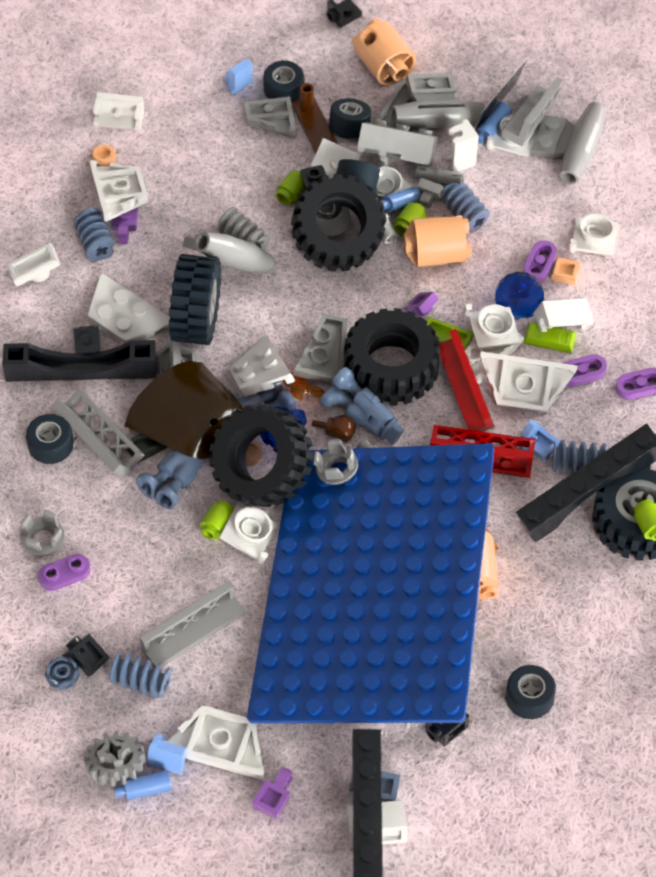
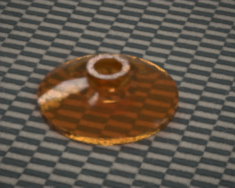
(302, 388)

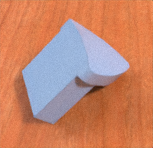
(239, 76)
(544, 440)
(166, 755)

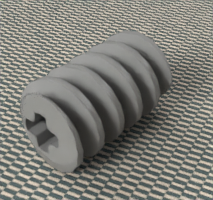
(236, 225)

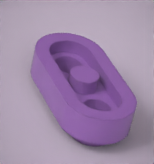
(539, 263)
(584, 374)
(638, 382)
(64, 572)

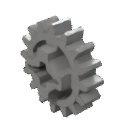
(114, 758)

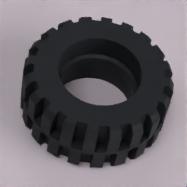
(348, 194)
(396, 330)
(231, 448)

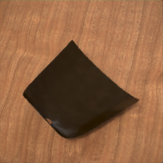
(179, 409)

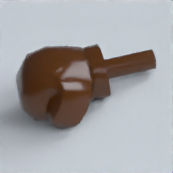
(340, 426)

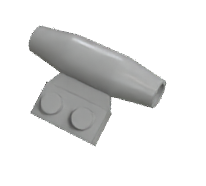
(434, 103)
(574, 142)
(231, 251)

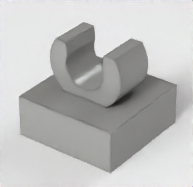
(429, 192)

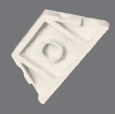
(118, 188)
(124, 313)
(260, 368)
(525, 381)
(221, 741)

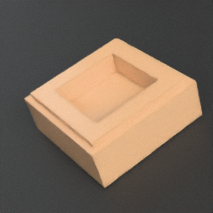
(566, 271)

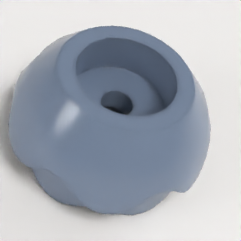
(62, 665)

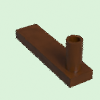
(311, 117)

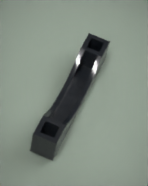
(34, 363)
(555, 504)
(367, 803)

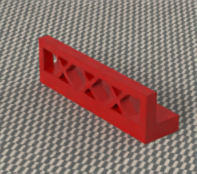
(465, 384)
(507, 458)

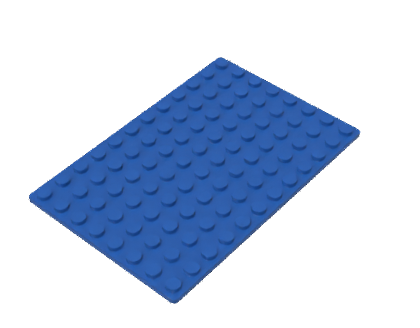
(376, 591)

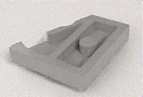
(271, 115)

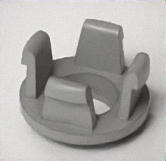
(335, 454)
(48, 523)

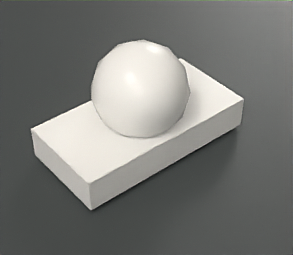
(34, 265)

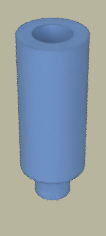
(492, 121)
(400, 199)
(144, 785)

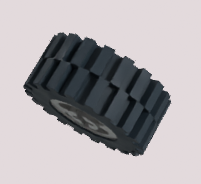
(194, 299)
(615, 513)

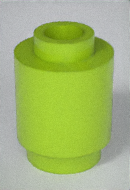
(290, 188)
(410, 212)
(646, 518)
(216, 519)

